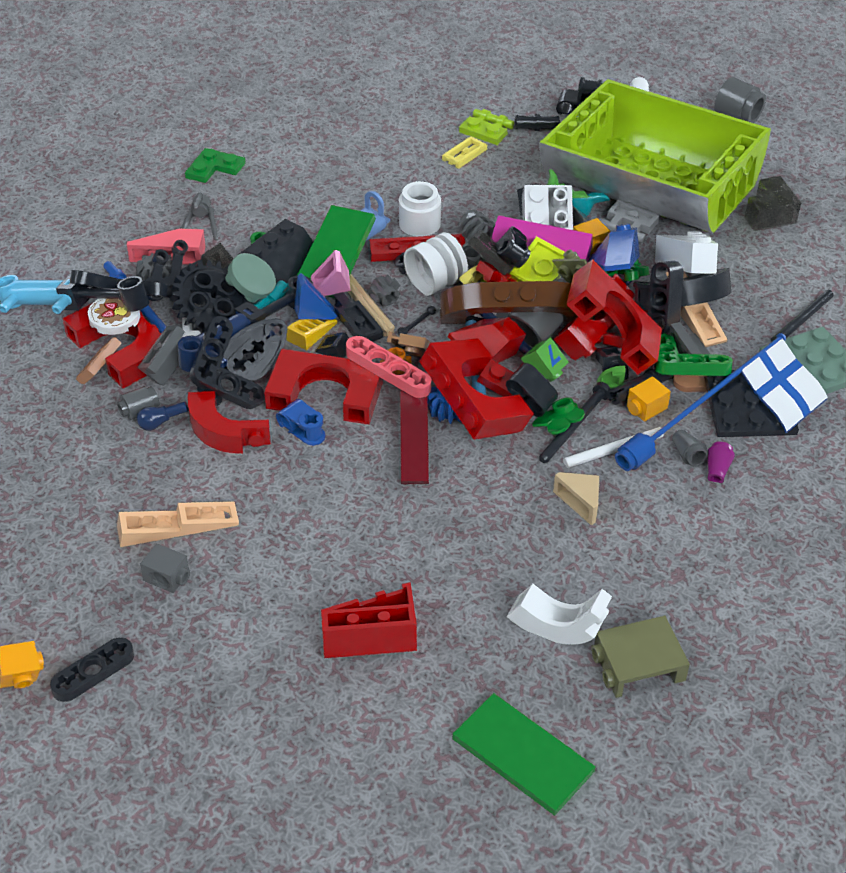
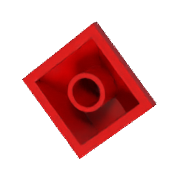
(498, 335)

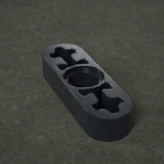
(94, 658)

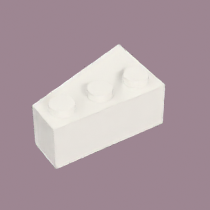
(693, 251)

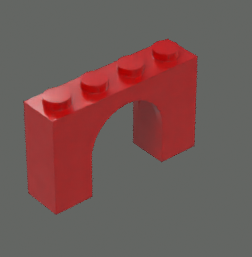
(596, 291)
(123, 364)
(298, 369)
(480, 414)

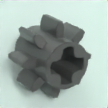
(385, 290)

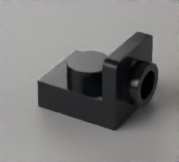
(610, 357)

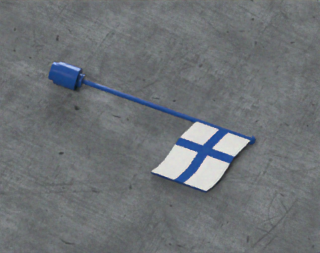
(775, 379)

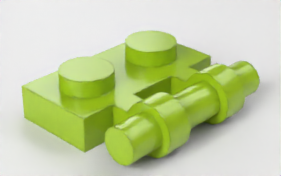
(480, 128)

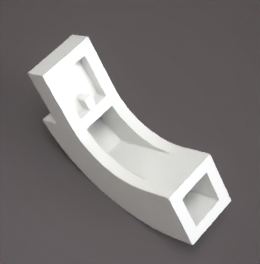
(557, 620)

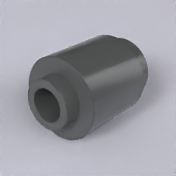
(137, 399)

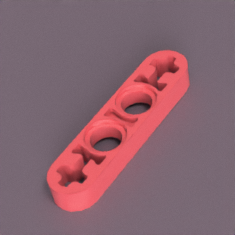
(413, 382)

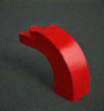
(222, 432)

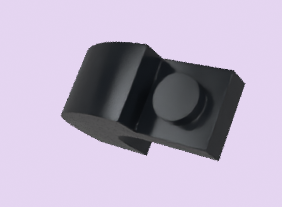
(705, 287)

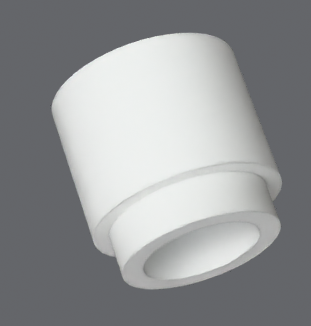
(419, 209)

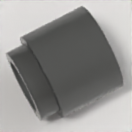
(740, 100)
(537, 325)

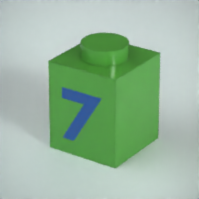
(546, 359)

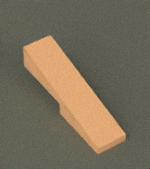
(703, 322)
(188, 519)

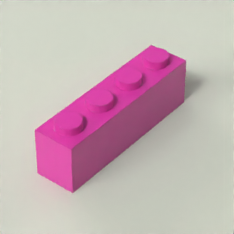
(559, 237)

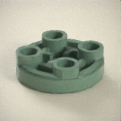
(251, 277)

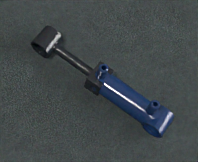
(244, 316)

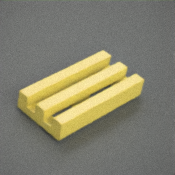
(467, 153)

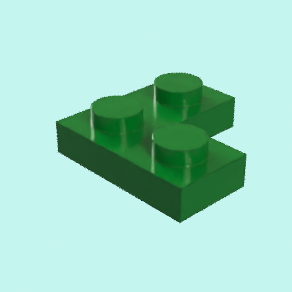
(211, 161)

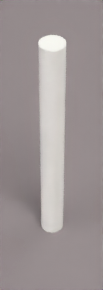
(601, 451)

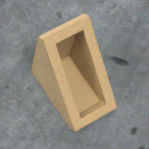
(579, 493)

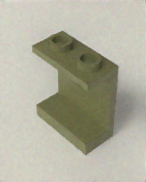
(639, 653)

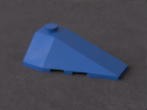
(618, 249)

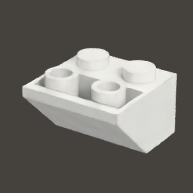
(548, 205)

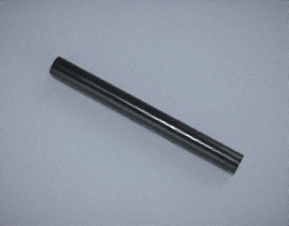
(805, 314)

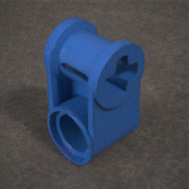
(302, 422)

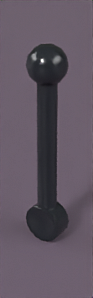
(431, 310)

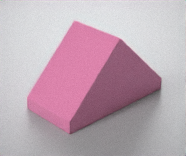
(332, 275)

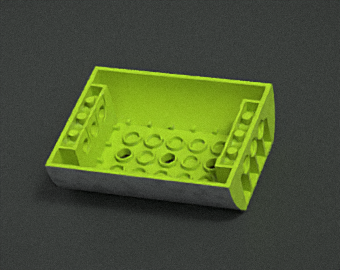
(657, 154)

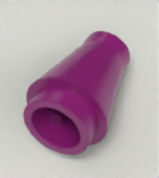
(719, 460)

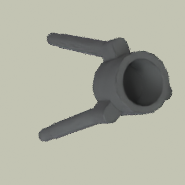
(200, 208)

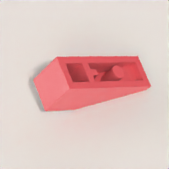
(165, 241)

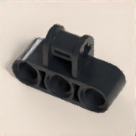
(576, 97)
(651, 294)

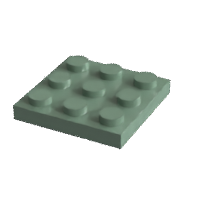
(821, 357)

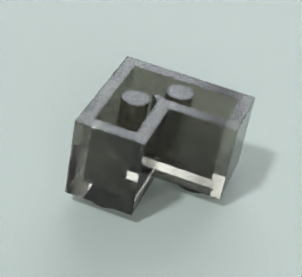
(773, 205)

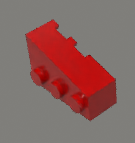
(371, 626)

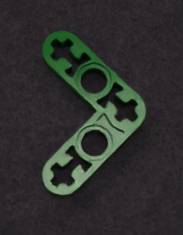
(672, 363)

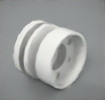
(435, 263)

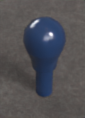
(152, 417)

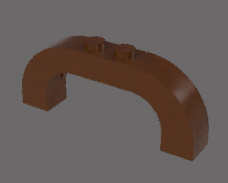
(504, 297)

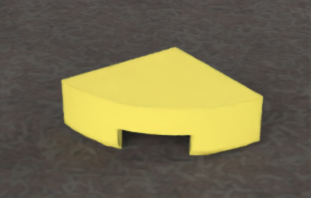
(471, 276)

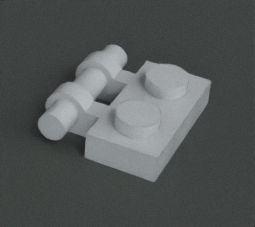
(630, 214)

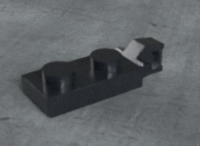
(357, 318)

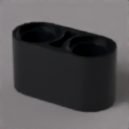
(532, 388)

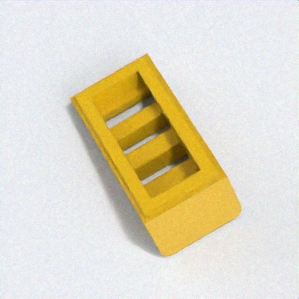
(310, 336)

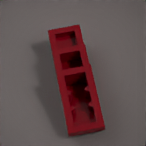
(414, 439)

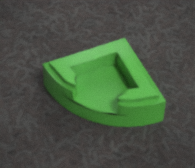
(613, 376)

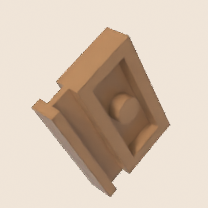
(412, 344)

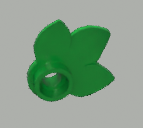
(560, 418)

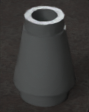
(690, 449)

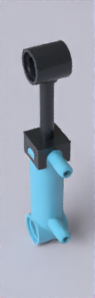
(68, 296)

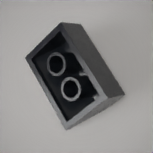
(283, 249)

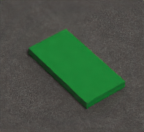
(340, 231)
(524, 753)

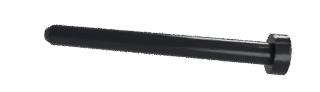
(599, 392)

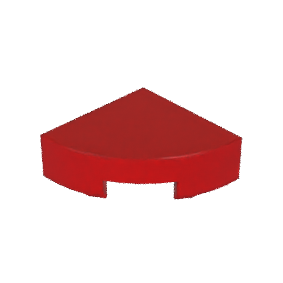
(613, 340)

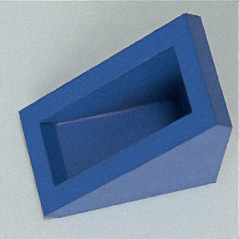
(310, 302)

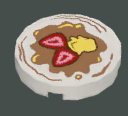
(111, 317)

